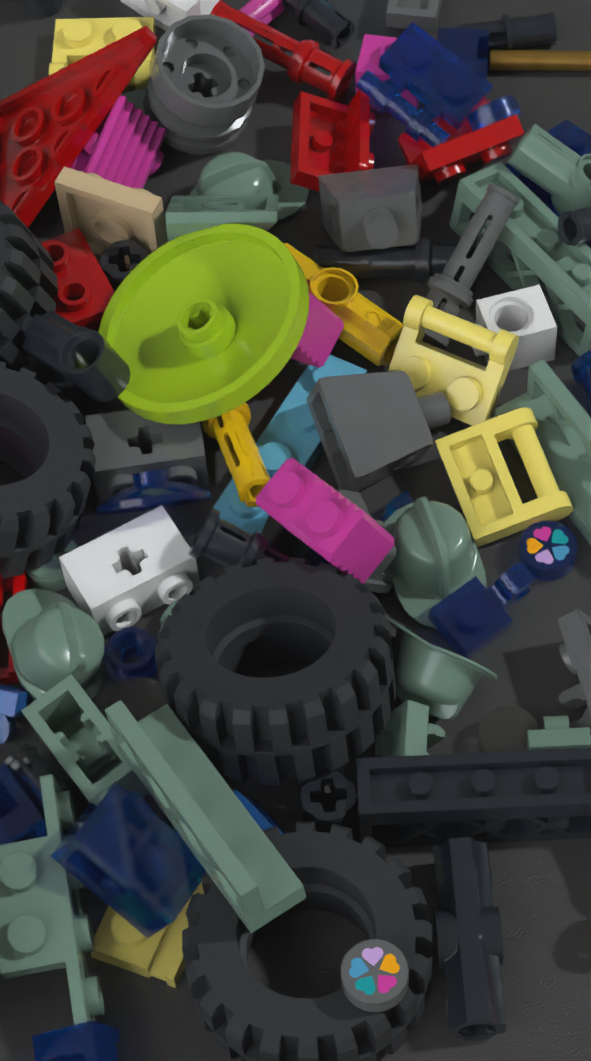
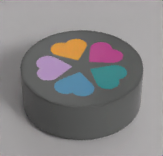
(374, 975)

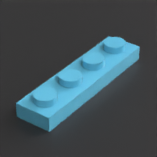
(286, 437)

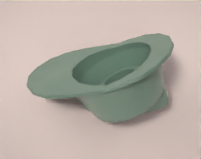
(244, 175)
(431, 556)
(51, 641)
(433, 674)

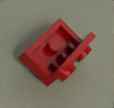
(329, 138)
(462, 148)

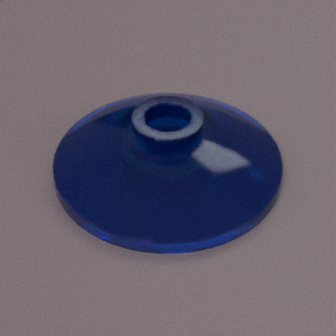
(151, 491)

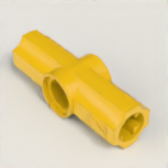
(366, 325)

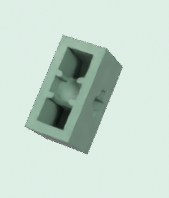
(81, 739)

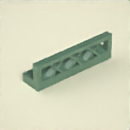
(536, 250)
(563, 435)
(207, 814)

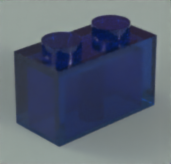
(131, 859)

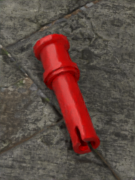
(305, 55)

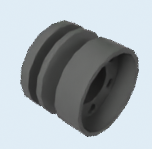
(204, 83)

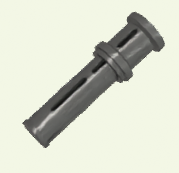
(495, 206)

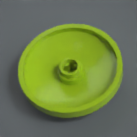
(206, 322)

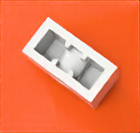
(130, 571)

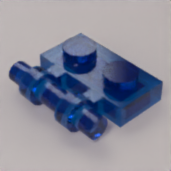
(434, 77)

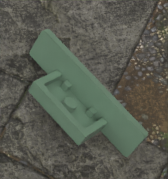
(41, 909)

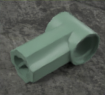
(554, 169)

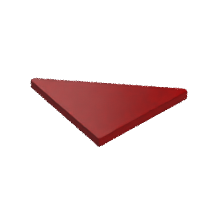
(56, 118)

